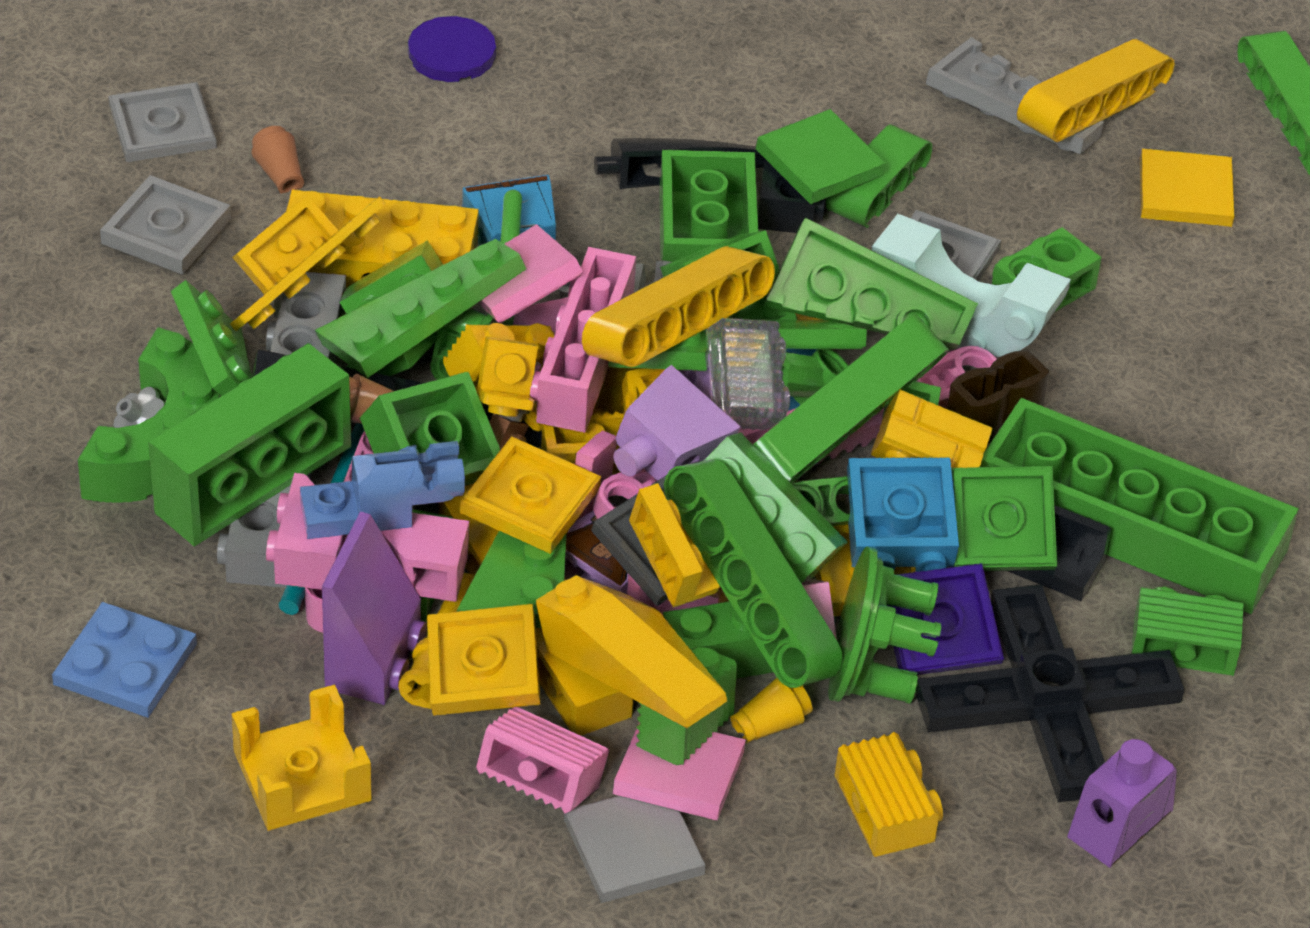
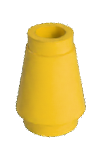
(772, 711)

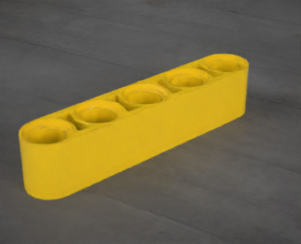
(1094, 90)
(677, 306)

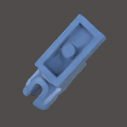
(385, 488)

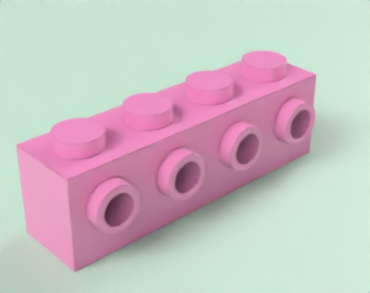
(569, 377)

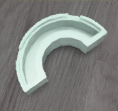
(1006, 314)

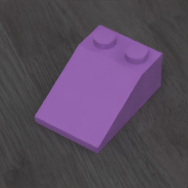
(368, 616)

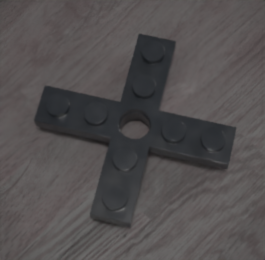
(1055, 712)

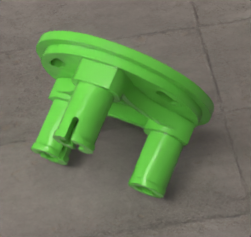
(871, 624)

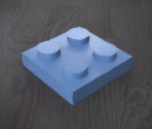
(124, 659)

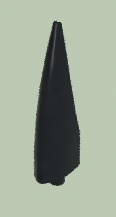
(632, 153)

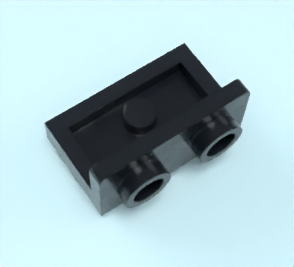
(1080, 555)

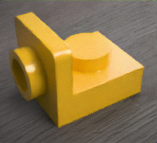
(507, 375)

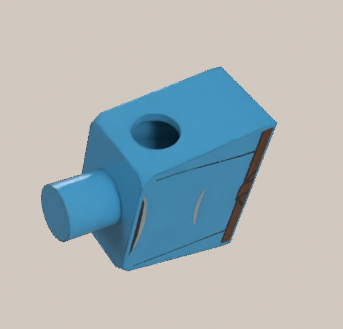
(488, 198)

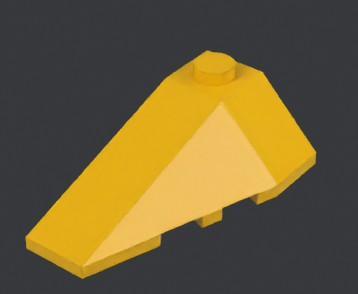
(627, 649)

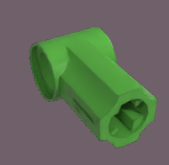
(808, 374)

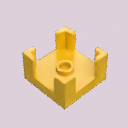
(304, 765)

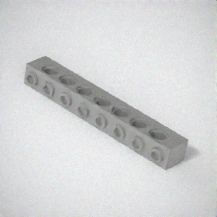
(297, 319)

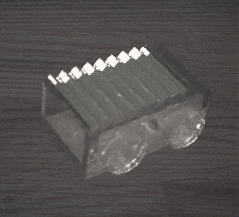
(747, 371)

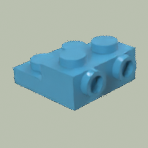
(903, 511)

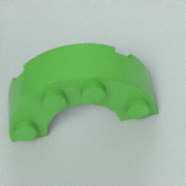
(118, 459)

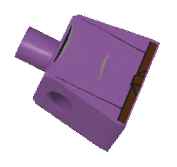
(1139, 792)

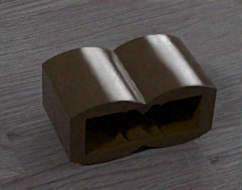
(993, 392)

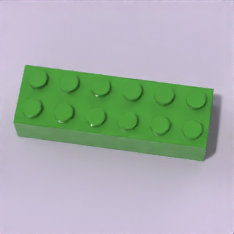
(1158, 508)

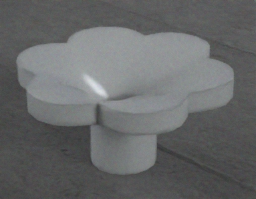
(137, 407)

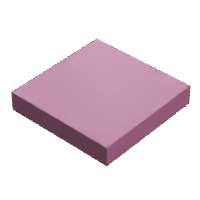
(692, 788)

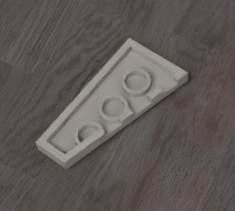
(995, 89)

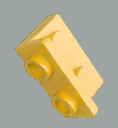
(669, 548)

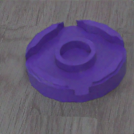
(451, 48)

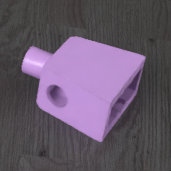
(670, 427)

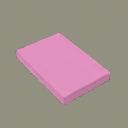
(546, 270)

